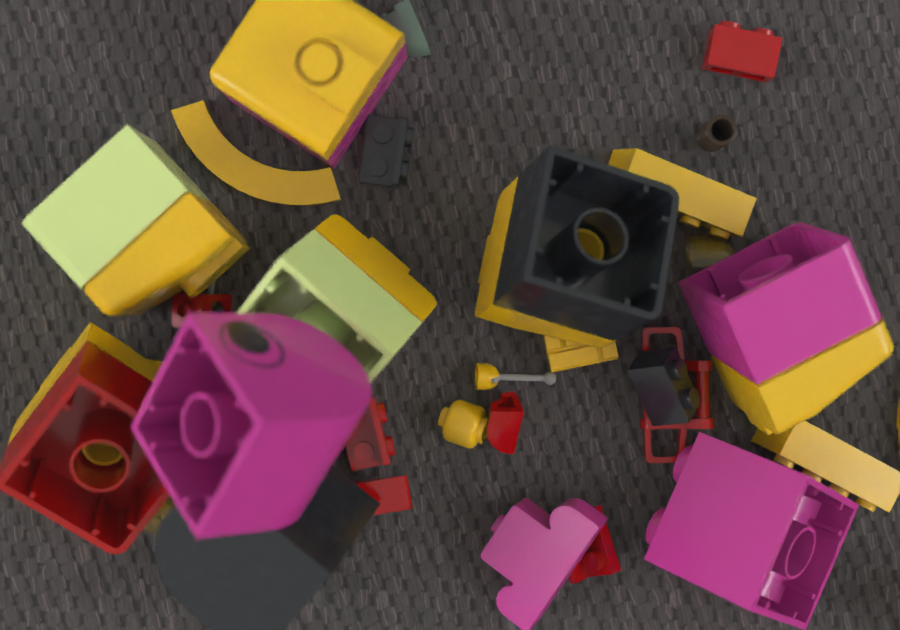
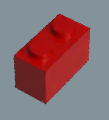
(742, 52)

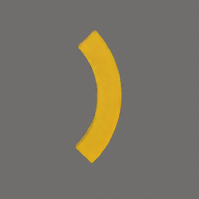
(246, 174)

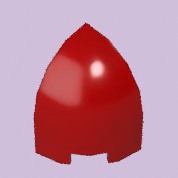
(505, 422)

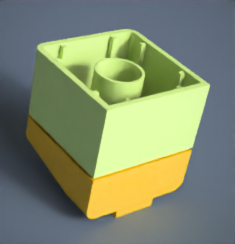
(135, 228)
(347, 291)

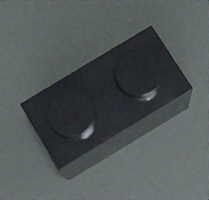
(664, 386)

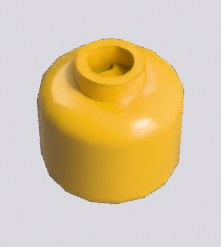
(464, 424)

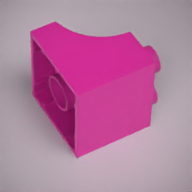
(750, 530)

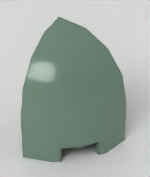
(406, 21)

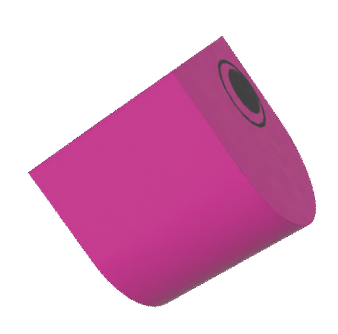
(249, 419)

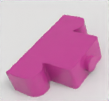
(538, 554)

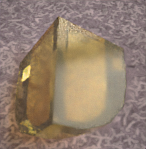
(705, 250)

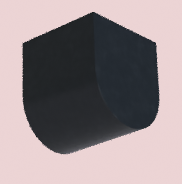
(262, 575)

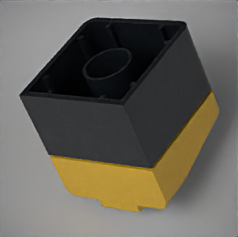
(578, 250)

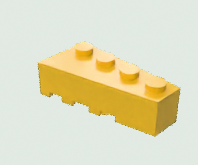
(700, 198)
(836, 462)

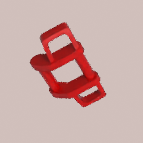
(702, 418)

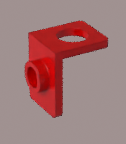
(202, 303)

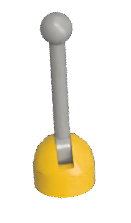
(488, 377)

